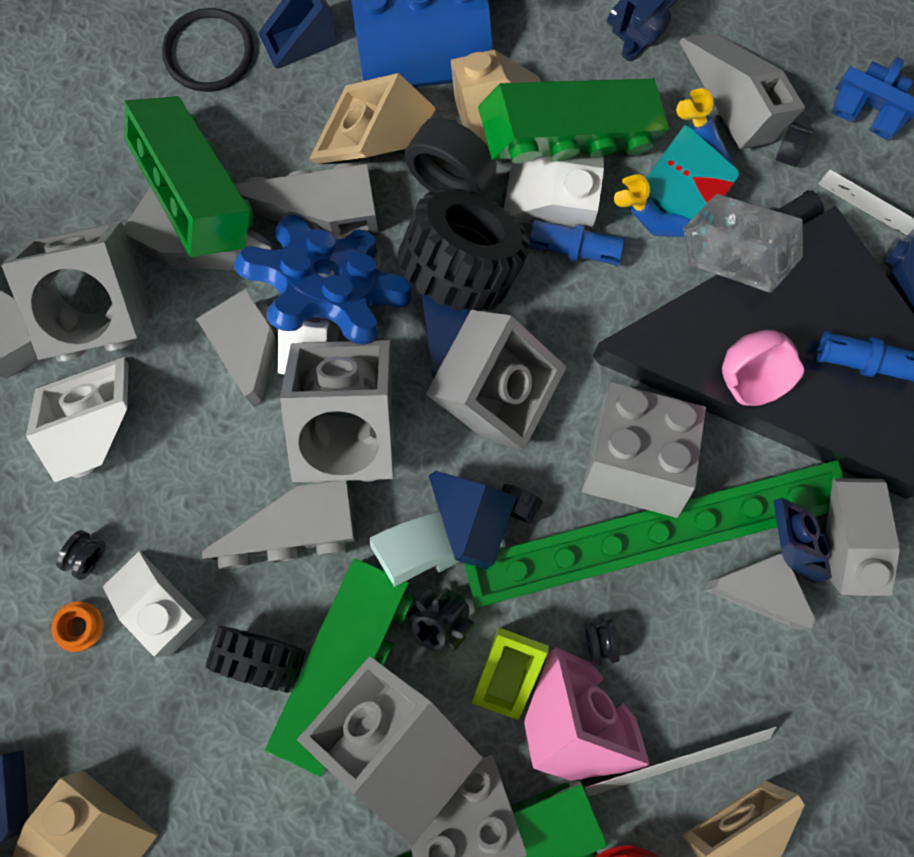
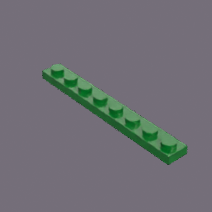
(648, 536)

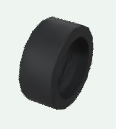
(449, 157)

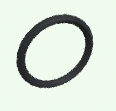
(203, 13)

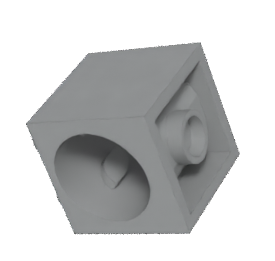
(49, 320)
(343, 379)
(391, 749)

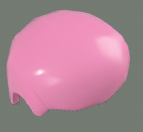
(762, 367)

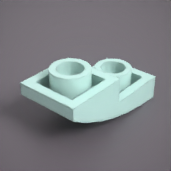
(413, 548)

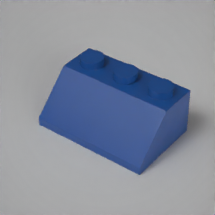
(419, 37)

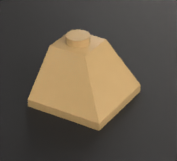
(476, 78)
(372, 120)
(83, 821)
(749, 826)

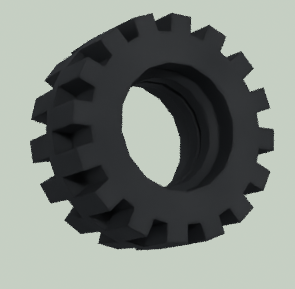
(255, 659)

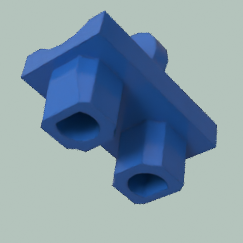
(880, 89)

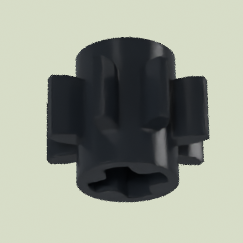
(440, 620)

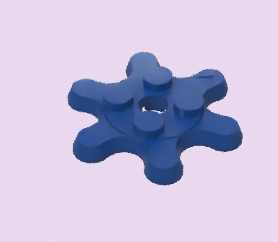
(307, 295)

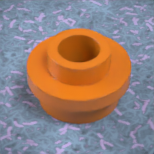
(63, 622)

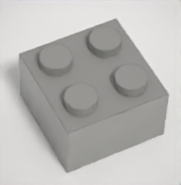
(497, 378)
(645, 450)

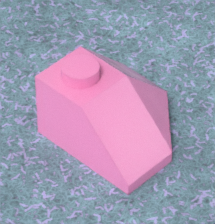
(575, 725)

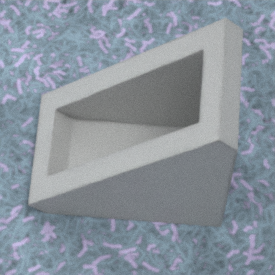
(767, 589)

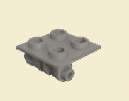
(474, 820)

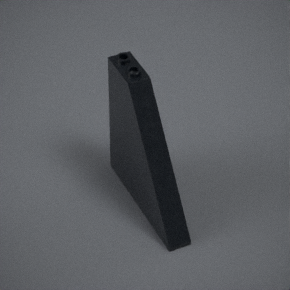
(833, 407)

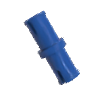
(576, 242)
(867, 356)

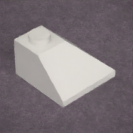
(556, 191)
(78, 419)

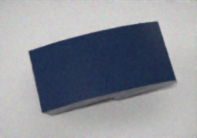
(802, 542)

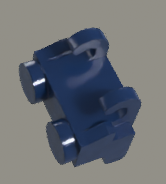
(639, 23)

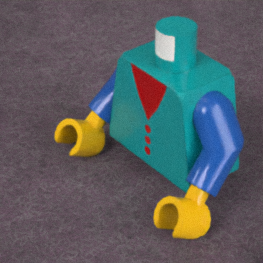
(686, 174)

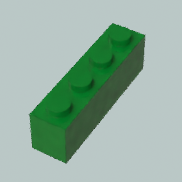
(572, 118)
(187, 176)
(350, 634)
(557, 823)

